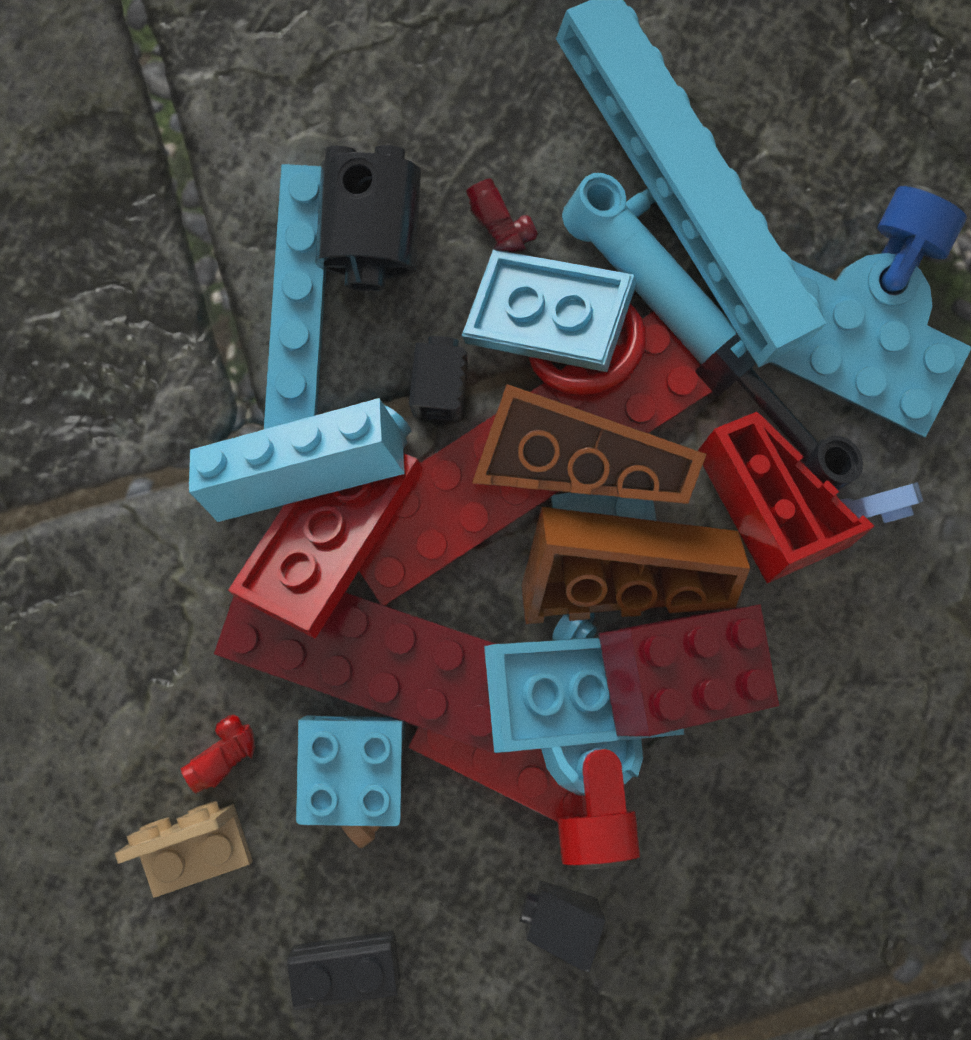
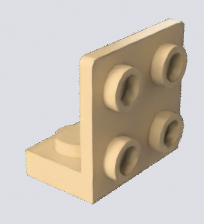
(193, 850)

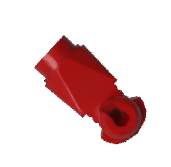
(218, 760)

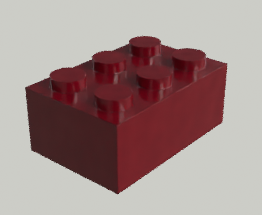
(688, 671)

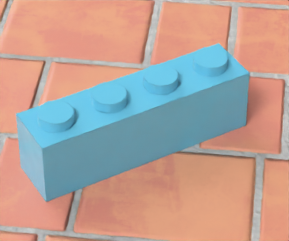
(297, 461)

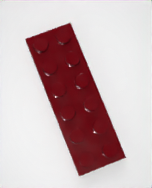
(374, 661)

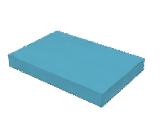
(550, 310)

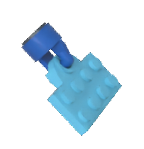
(877, 318)

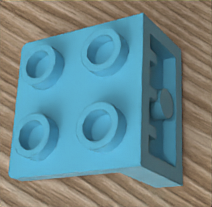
(349, 770)

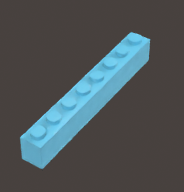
(690, 179)

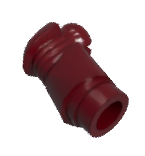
(493, 214)

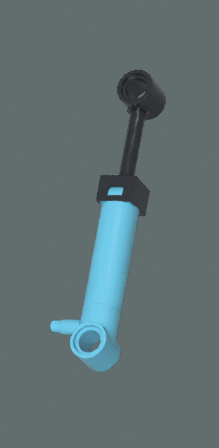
(603, 217)

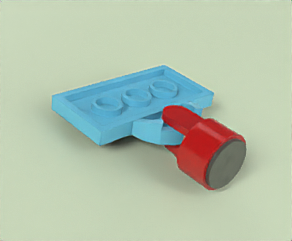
(560, 702)

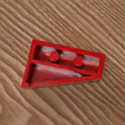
(775, 499)

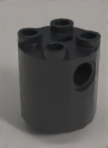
(368, 215)

